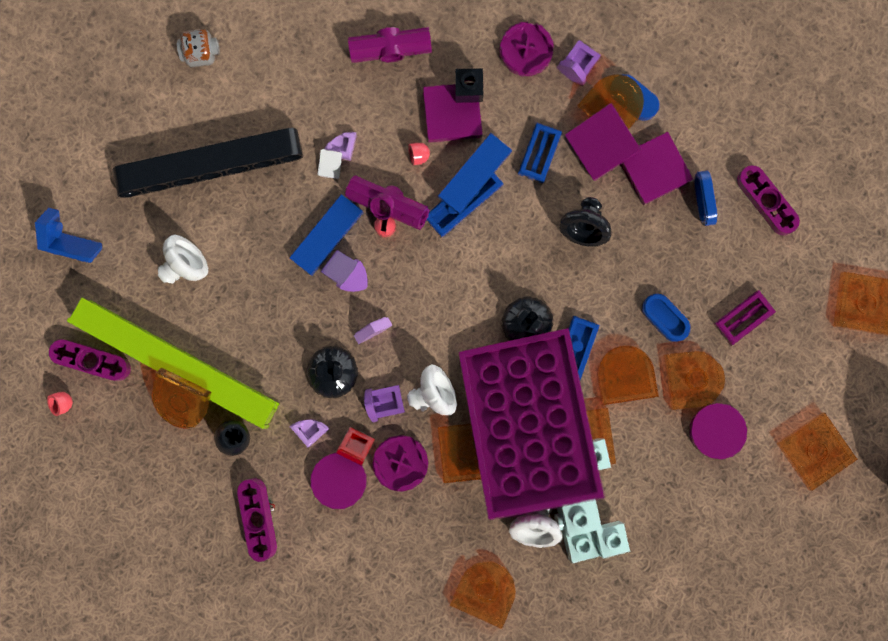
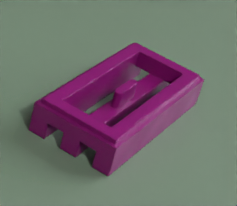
(726, 331)

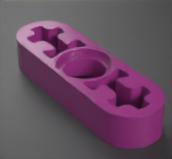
(770, 188)
(79, 364)
(249, 529)

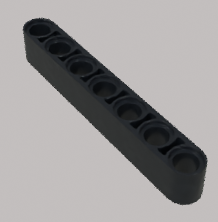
(207, 162)

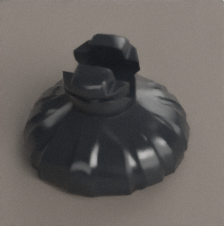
(586, 225)
(516, 316)
(343, 375)

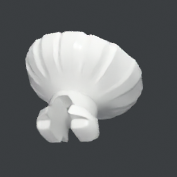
(182, 260)
(434, 392)
(536, 529)

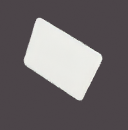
(330, 164)

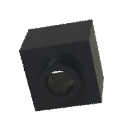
(467, 93)

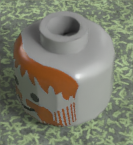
(197, 48)

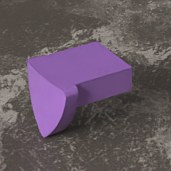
(579, 63)
(346, 272)
(383, 402)

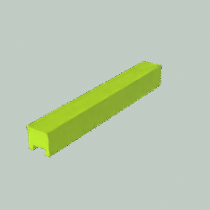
(160, 354)

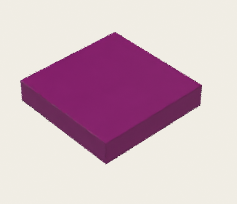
(449, 119)
(603, 142)
(657, 169)

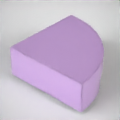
(344, 144)
(372, 329)
(309, 430)

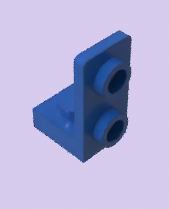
(52, 240)

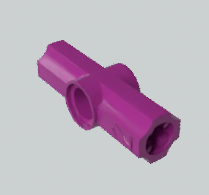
(390, 45)
(387, 202)

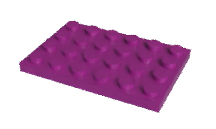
(530, 425)

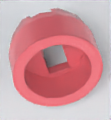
(418, 153)
(390, 227)
(59, 403)

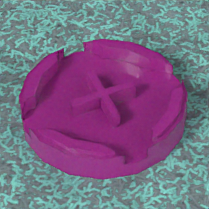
(526, 49)
(718, 431)
(400, 463)
(338, 481)

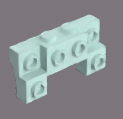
(582, 527)

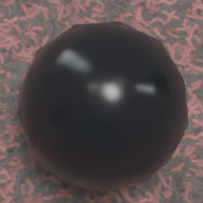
(232, 437)

